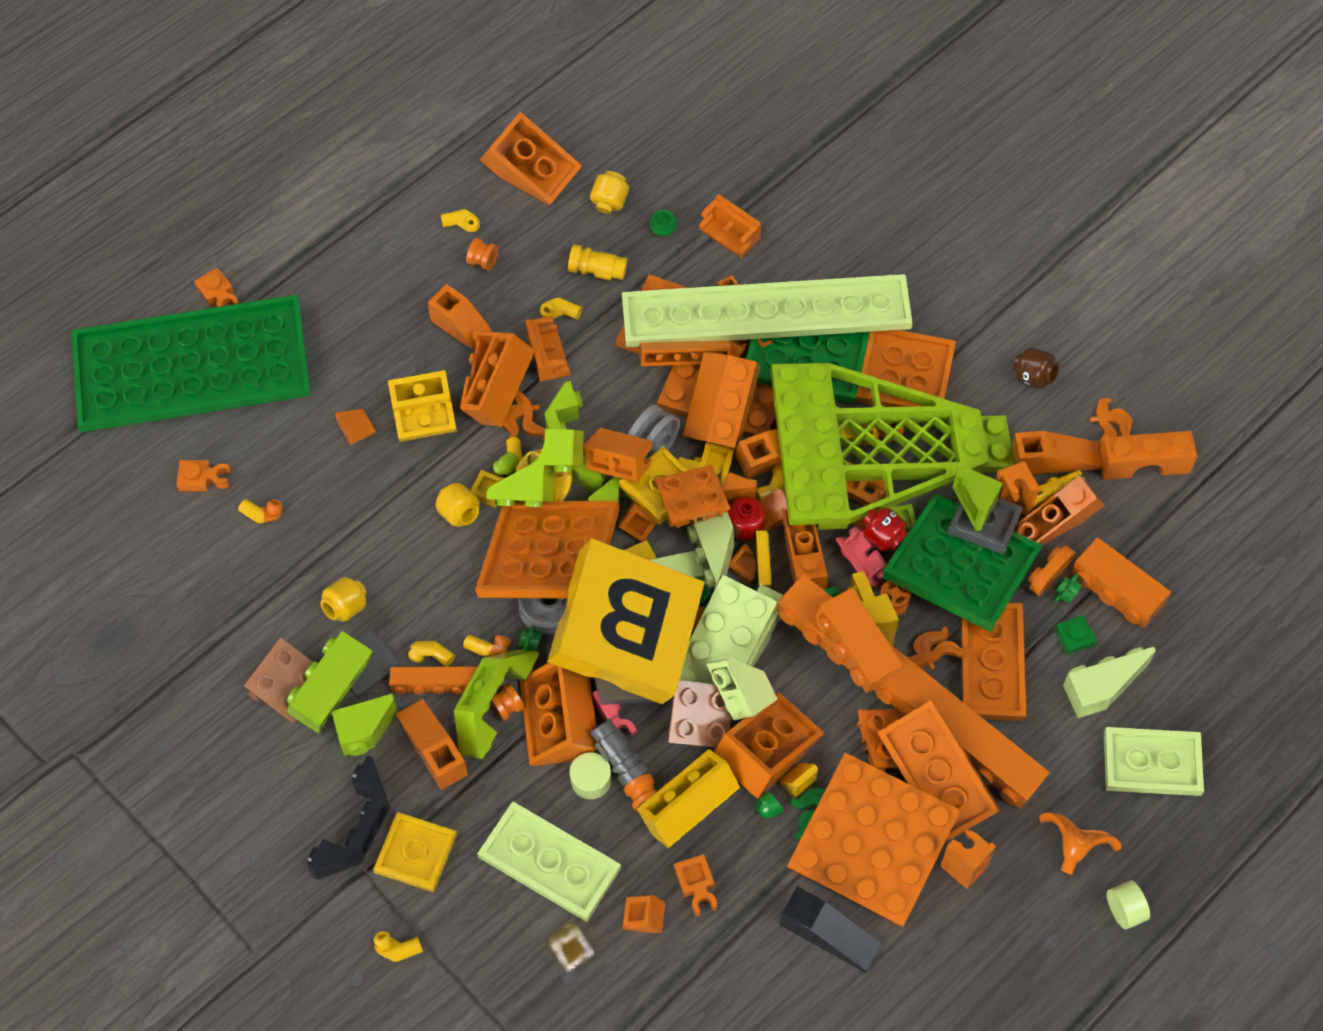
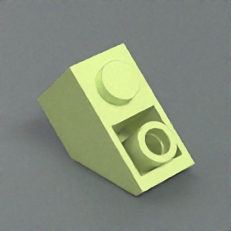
(741, 687)

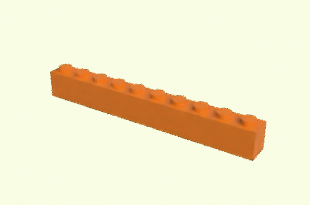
(990, 752)

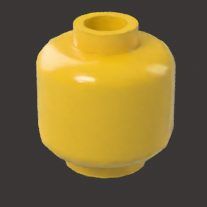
(609, 192)
(457, 505)
(343, 599)

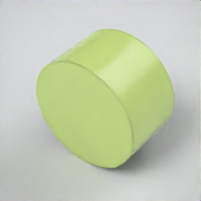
(590, 775)
(1128, 904)

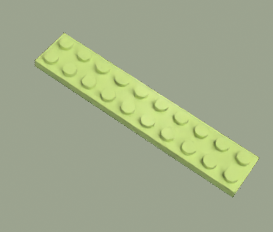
(767, 310)

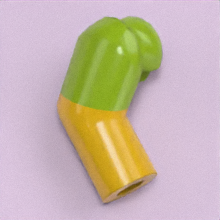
(509, 461)

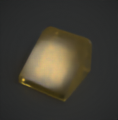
(569, 947)

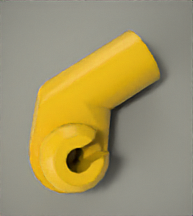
(559, 307)

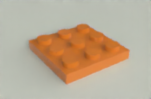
(909, 361)

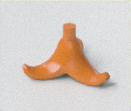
(1077, 841)

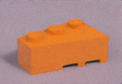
(495, 376)

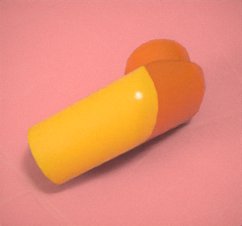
(264, 514)
(486, 648)

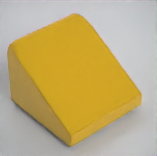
(799, 778)

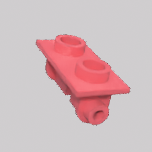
(856, 549)

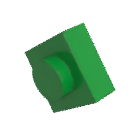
(1075, 635)

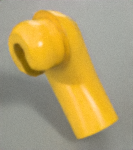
(461, 218)
(776, 483)
(430, 648)
(394, 949)

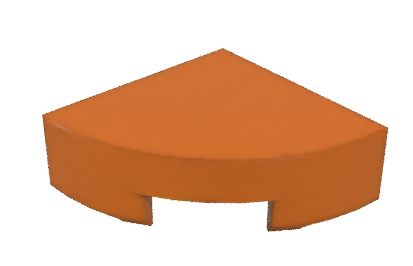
(744, 565)

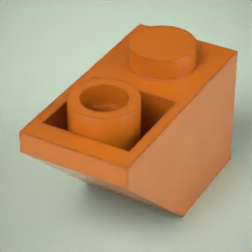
(456, 315)

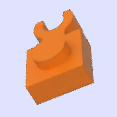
(216, 289)
(198, 474)
(695, 880)

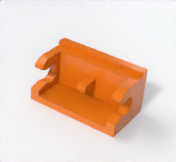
(730, 226)
(548, 353)
(617, 454)
(1018, 486)
(967, 864)

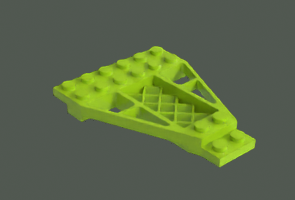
(812, 442)

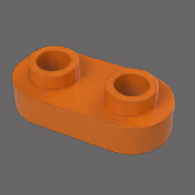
(1058, 561)

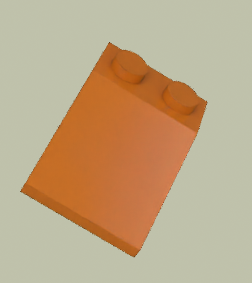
(530, 160)
(768, 745)

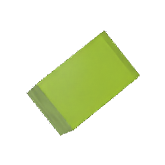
(977, 494)

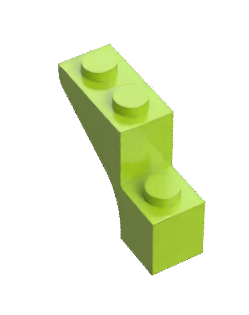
(536, 481)

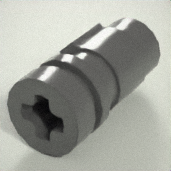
(616, 749)

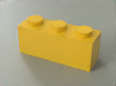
(688, 798)

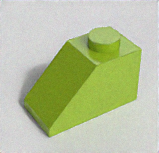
(363, 724)

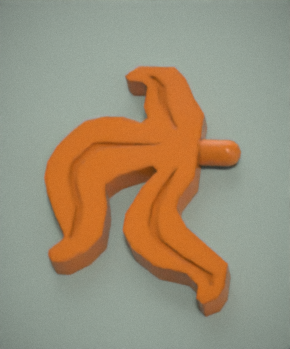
(522, 409)
(1106, 418)
(924, 643)

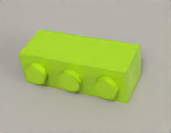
(328, 681)

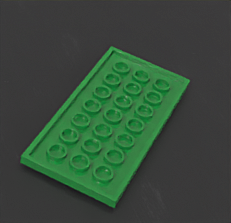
(189, 363)

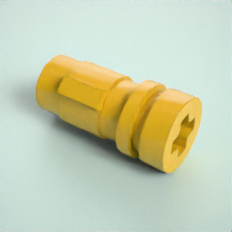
(600, 263)

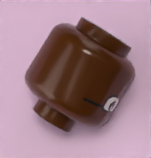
(1036, 368)

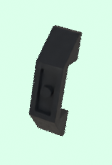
(332, 858)

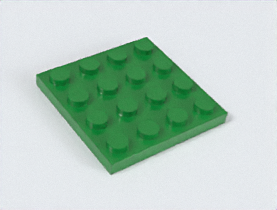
(838, 349)
(957, 572)

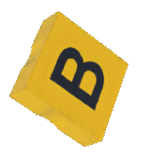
(627, 621)

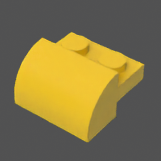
(422, 406)
(879, 607)

